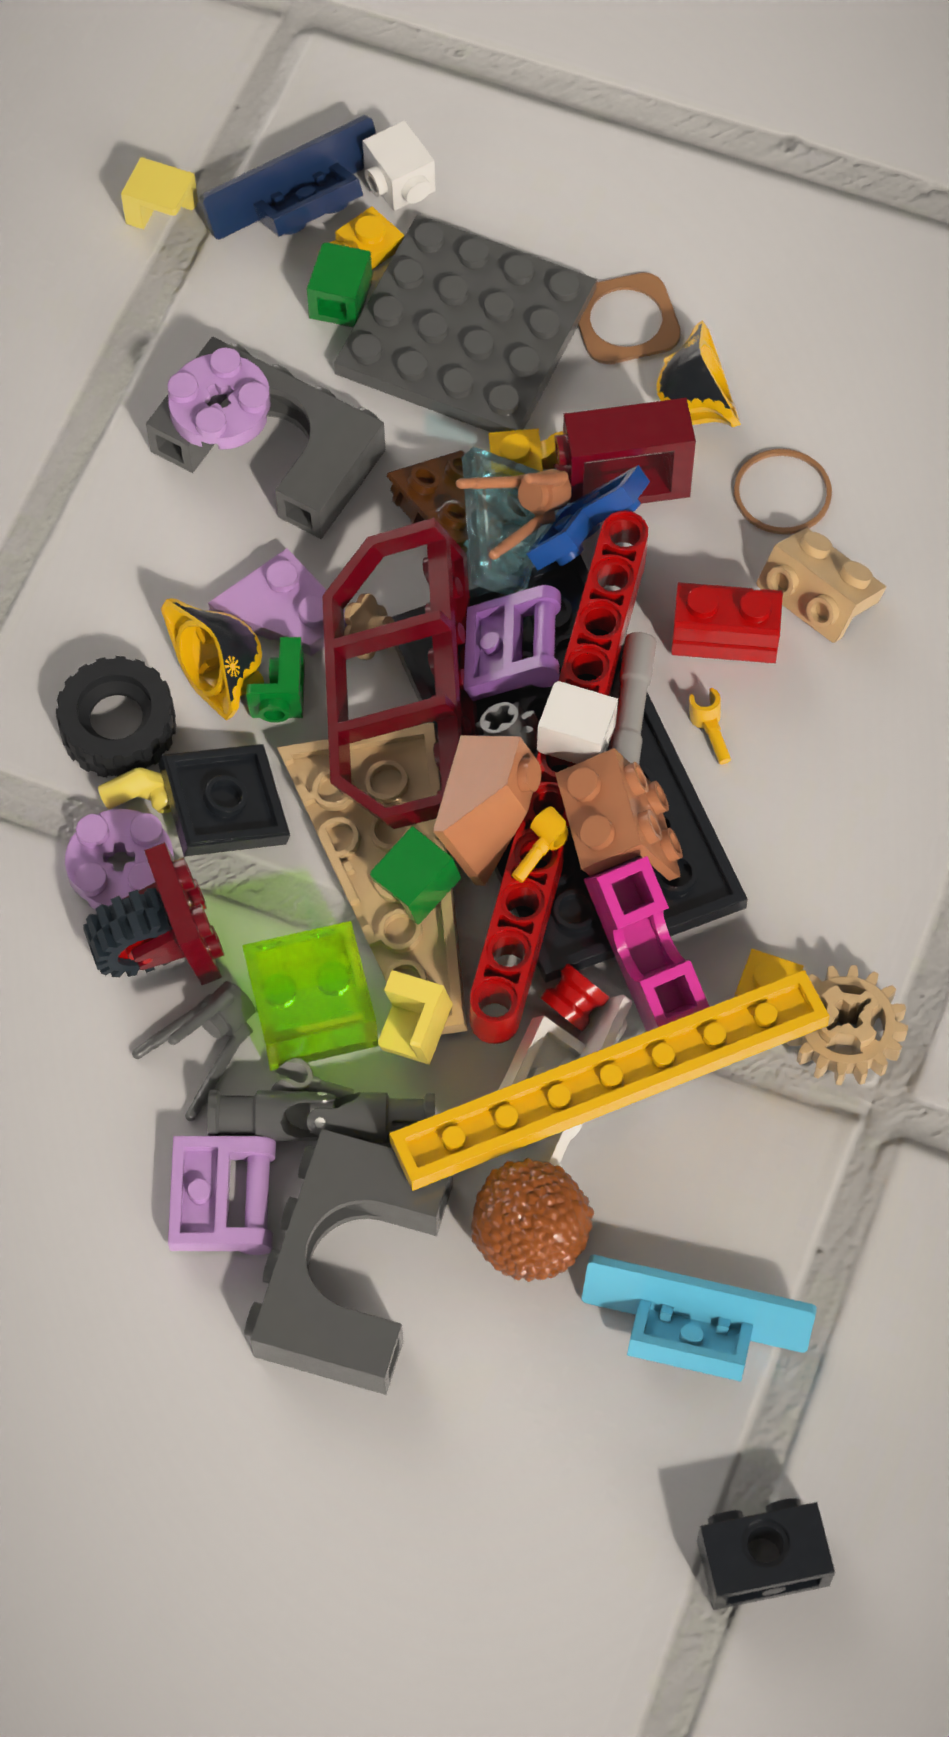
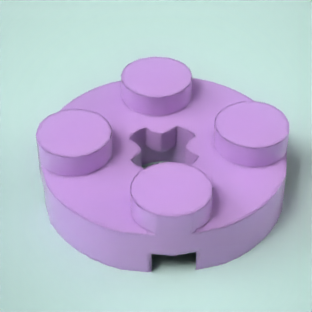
(214, 375)
(101, 837)

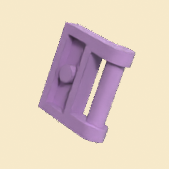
(202, 1194)

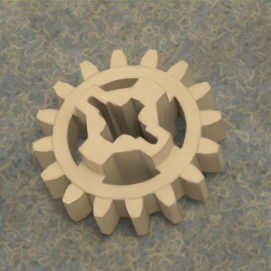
(851, 1049)

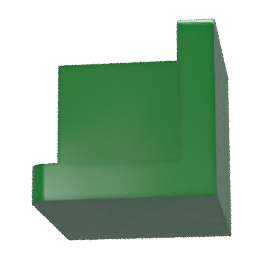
(339, 284)
(416, 874)

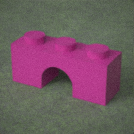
(634, 922)

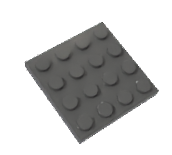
(465, 326)

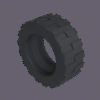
(107, 679)

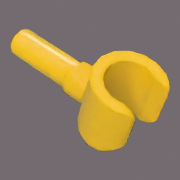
(708, 719)
(552, 835)

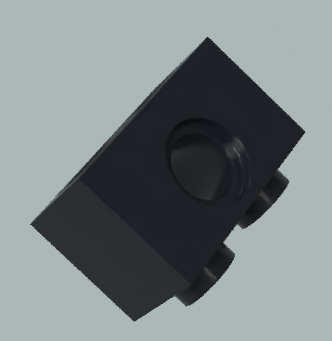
(739, 1578)

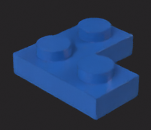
(582, 518)

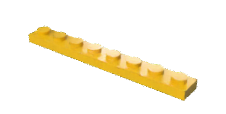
(608, 1079)

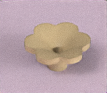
(364, 616)

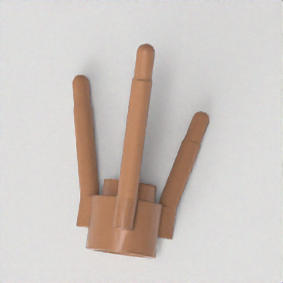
(537, 493)

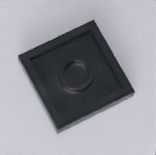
(223, 800)

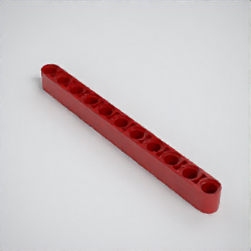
(585, 655)

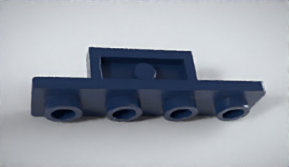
(294, 186)

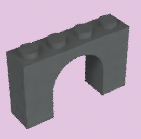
(334, 464)
(296, 1322)

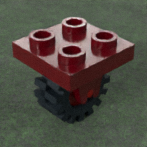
(156, 924)

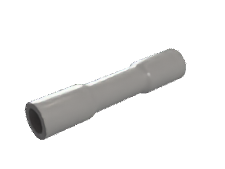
(634, 680)

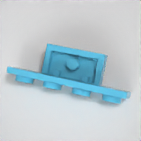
(694, 1319)

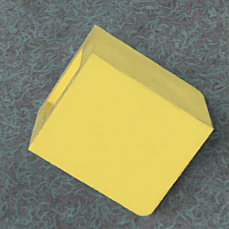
(159, 189)
(415, 1017)

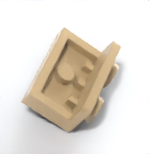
(820, 583)

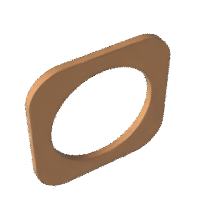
(663, 341)

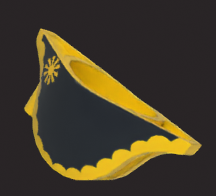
(698, 376)
(215, 653)

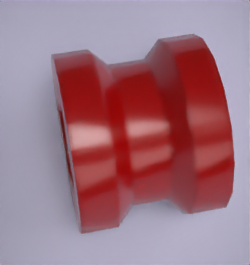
(574, 997)

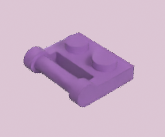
(496, 643)

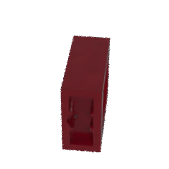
(627, 433)

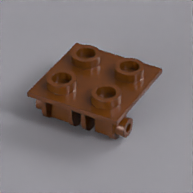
(431, 492)

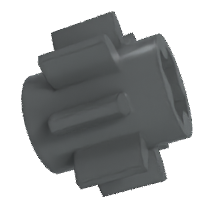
(510, 720)

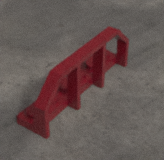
(443, 620)

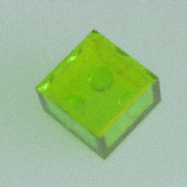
(311, 995)

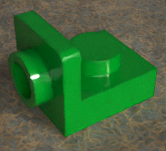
(285, 693)

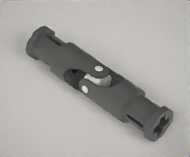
(357, 1115)

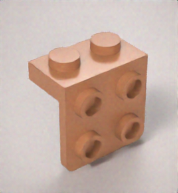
(617, 815)

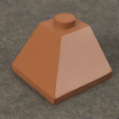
(485, 801)

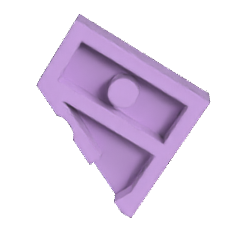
(278, 602)

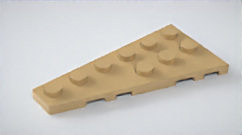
(392, 772)

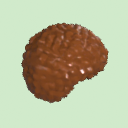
(531, 1220)

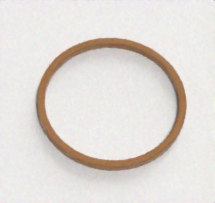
(791, 453)

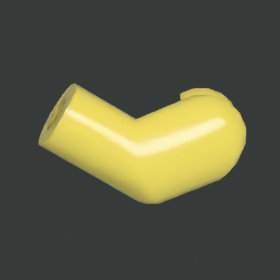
(135, 783)

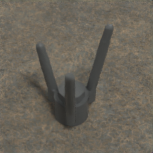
(219, 1014)

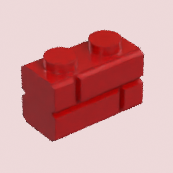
(727, 622)

